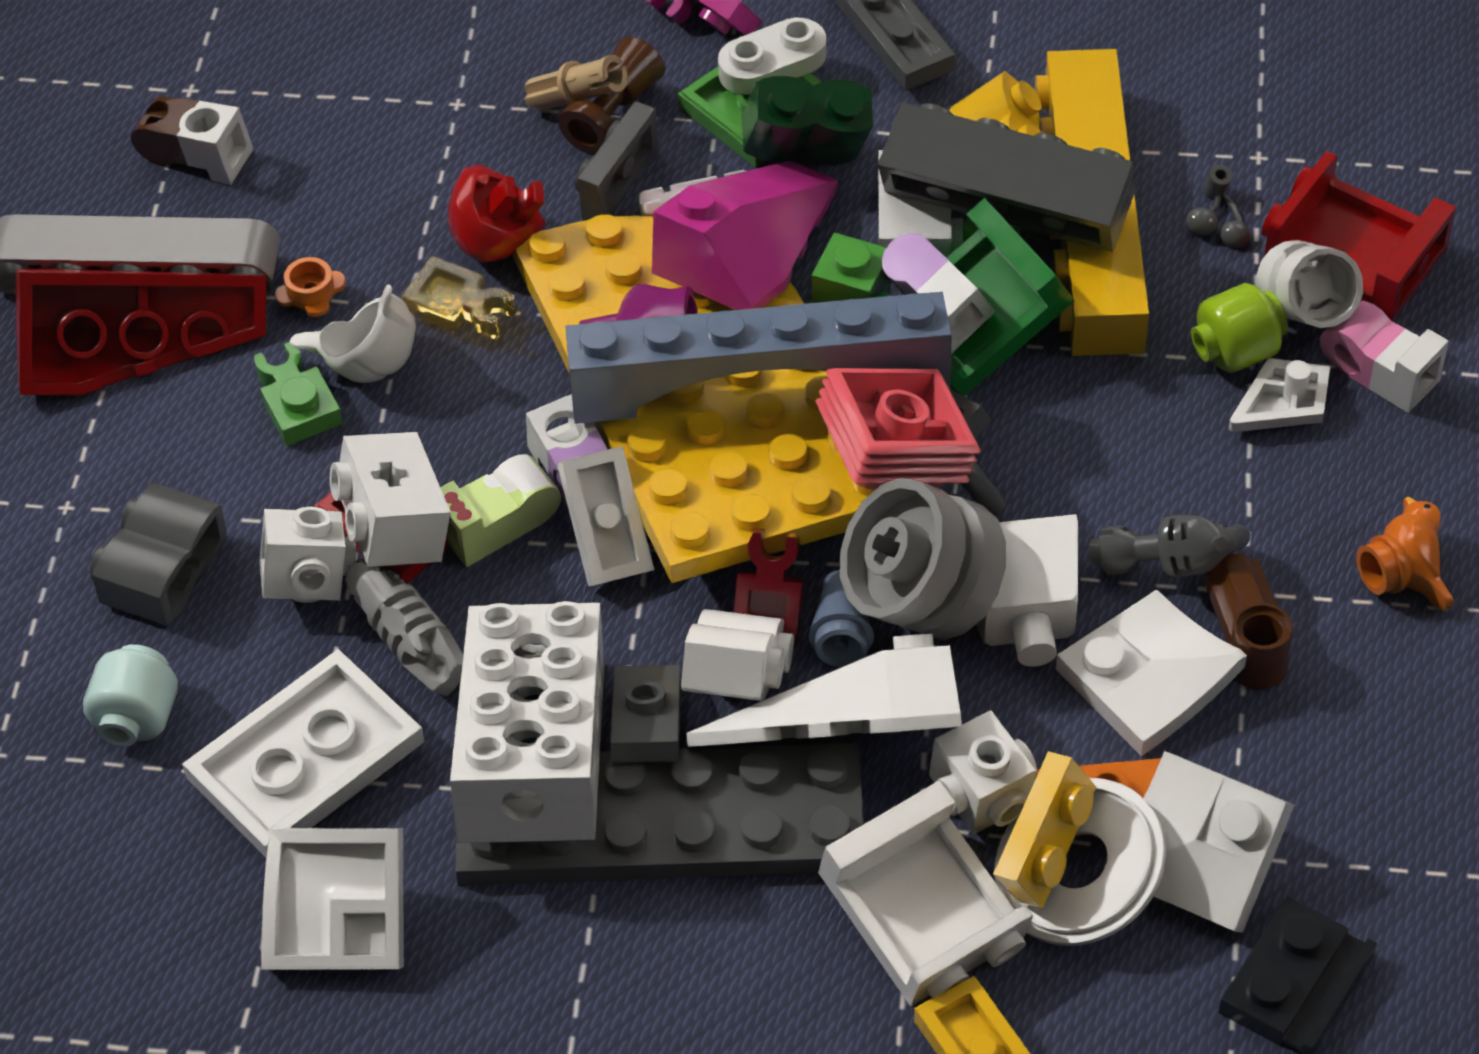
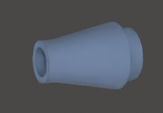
(838, 629)

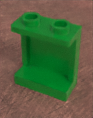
(1015, 285)

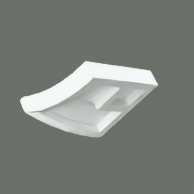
(1149, 670)
(1215, 839)
(333, 899)

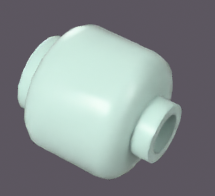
(131, 693)

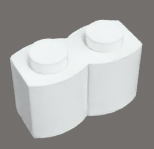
(736, 655)

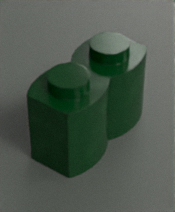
(814, 121)

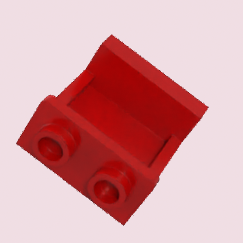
(1385, 241)

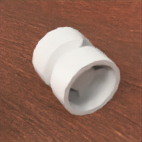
(1312, 282)

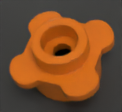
(310, 286)

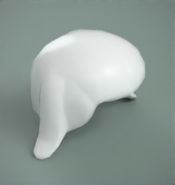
(369, 344)

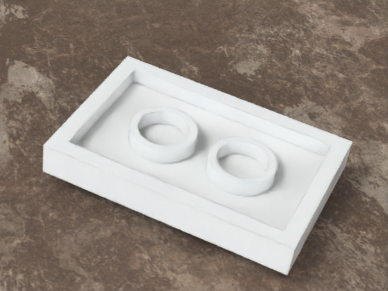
(304, 751)

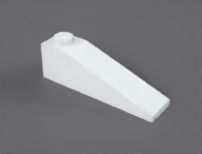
(876, 694)

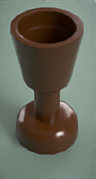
(587, 122)

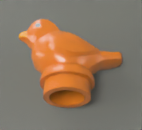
(1407, 555)

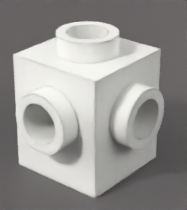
(304, 554)
(983, 772)

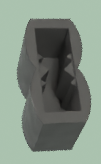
(158, 553)

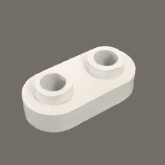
(781, 49)

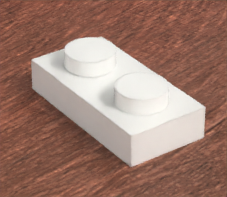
(605, 516)

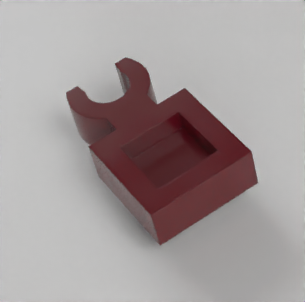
(769, 590)

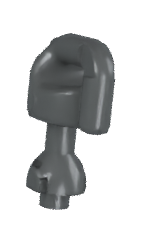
(1183, 545)

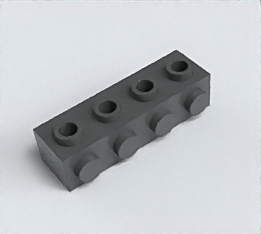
(1025, 177)

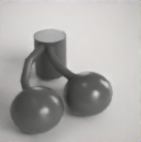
(1205, 222)

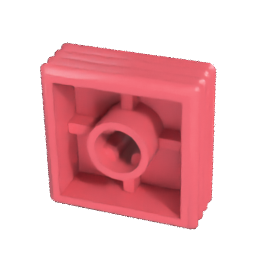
(897, 426)

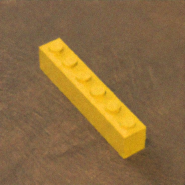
(1108, 287)

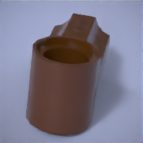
(1251, 619)

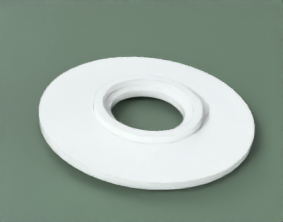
(1123, 889)

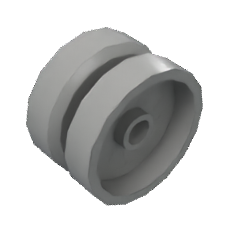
(922, 559)

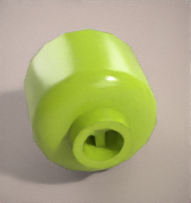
(1239, 327)

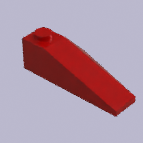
(116, 325)

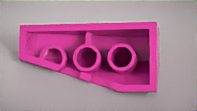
(740, 232)

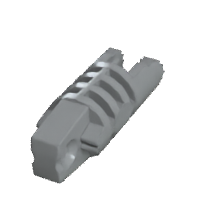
(407, 626)

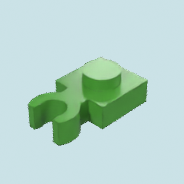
(296, 398)

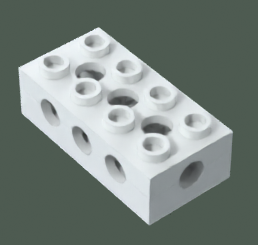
(543, 787)

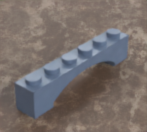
(634, 361)

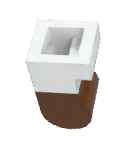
(194, 136)

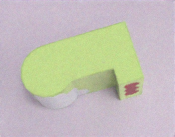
(498, 507)

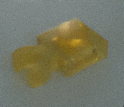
(452, 294)

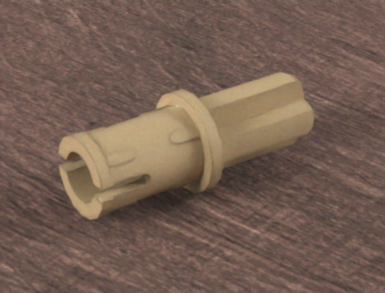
(576, 83)

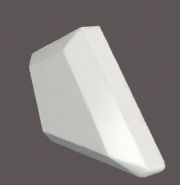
(1283, 396)

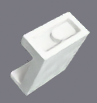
(922, 896)

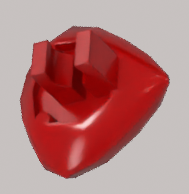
(492, 214)

